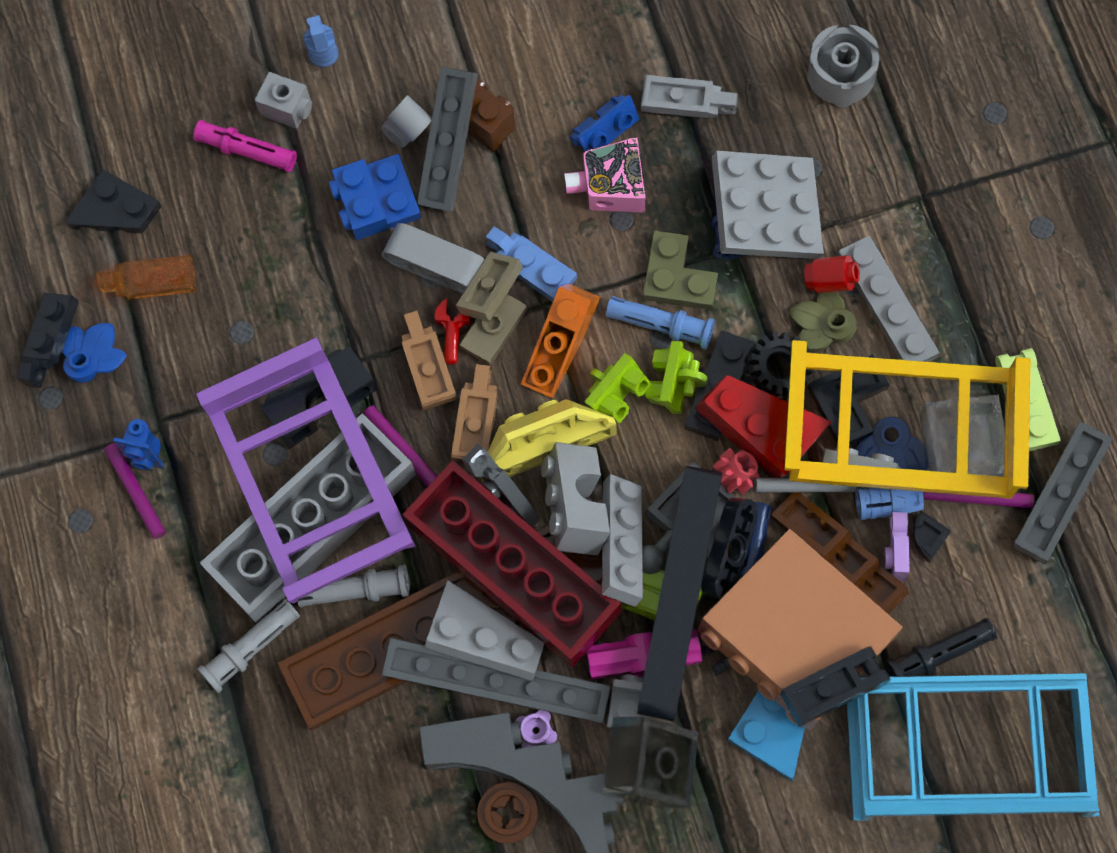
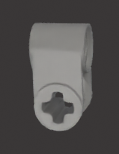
(405, 122)

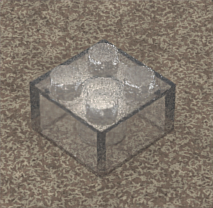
(985, 435)

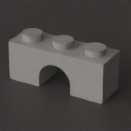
(570, 478)

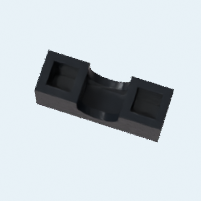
(299, 396)

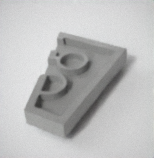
(482, 636)

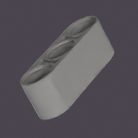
(432, 257)

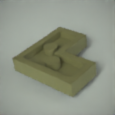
(671, 282)

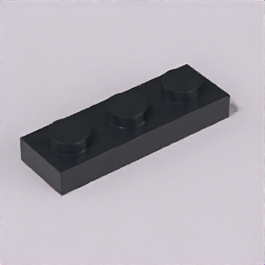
(725, 360)

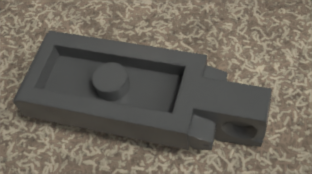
(497, 481)

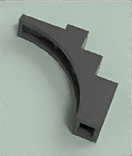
(490, 747)

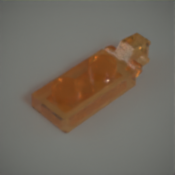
(149, 277)

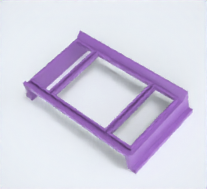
(266, 378)

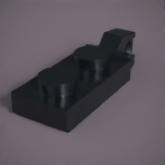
(47, 337)

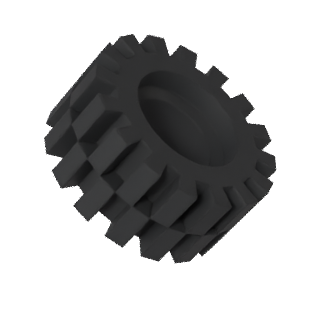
(757, 362)

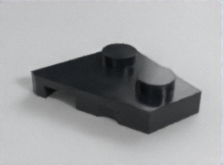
(114, 206)

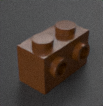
(490, 117)

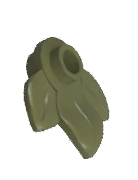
(819, 320)

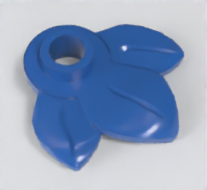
(94, 349)

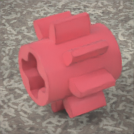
(738, 470)

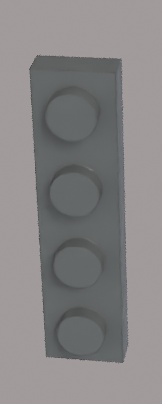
(447, 138)
(1062, 492)

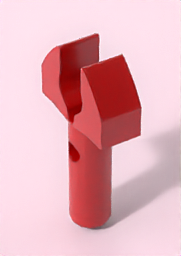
(451, 331)

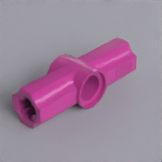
(631, 656)

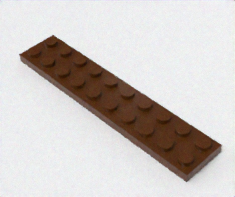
(350, 664)

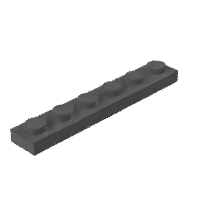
(545, 692)

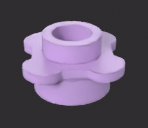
(540, 720)

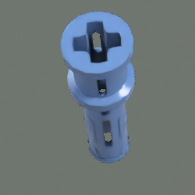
(676, 324)

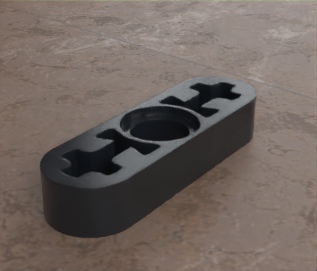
(737, 516)

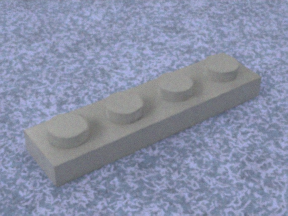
(889, 304)
(623, 548)

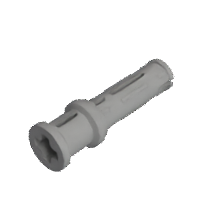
(371, 585)
(235, 656)

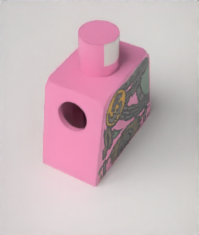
(611, 178)

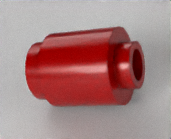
(832, 274)

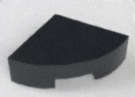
(929, 535)

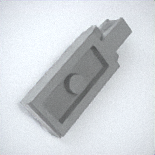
(686, 97)

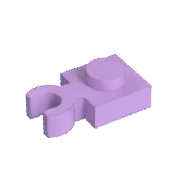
(897, 554)

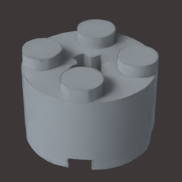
(843, 64)

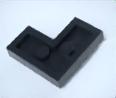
(827, 397)

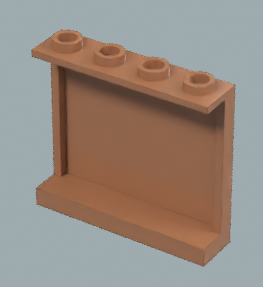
(793, 620)

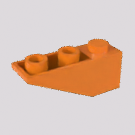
(560, 339)

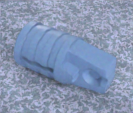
(320, 43)
(880, 502)

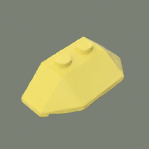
(529, 438)

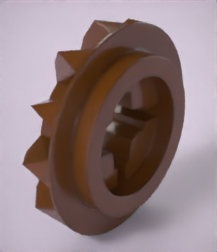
(498, 797)

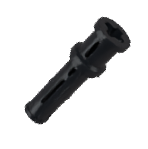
(922, 656)

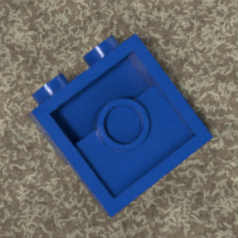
(374, 196)

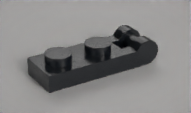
(834, 686)

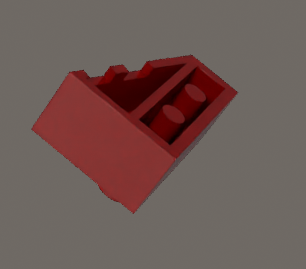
(756, 422)

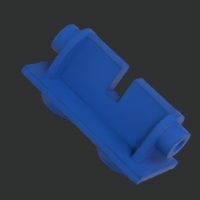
(613, 120)
(140, 446)

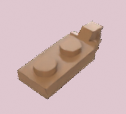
(427, 364)
(475, 414)

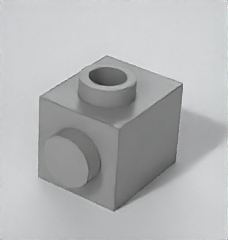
(283, 100)

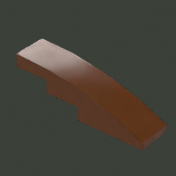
(840, 550)

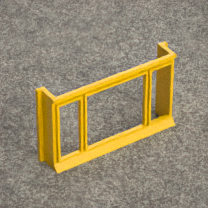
(961, 483)

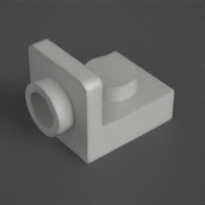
(625, 698)

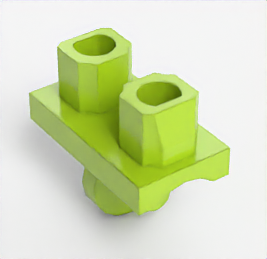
(679, 378)
(614, 385)

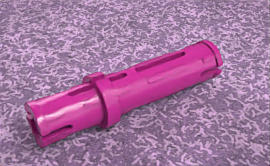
(233, 142)

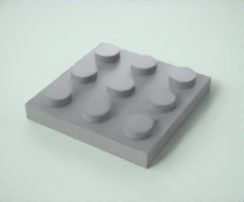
(767, 205)

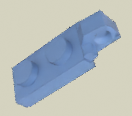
(539, 268)

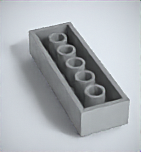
(312, 498)

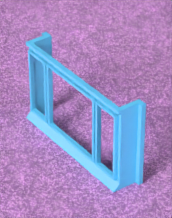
(917, 804)

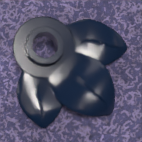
(906, 450)

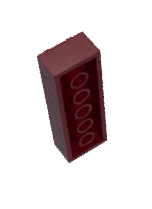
(512, 563)

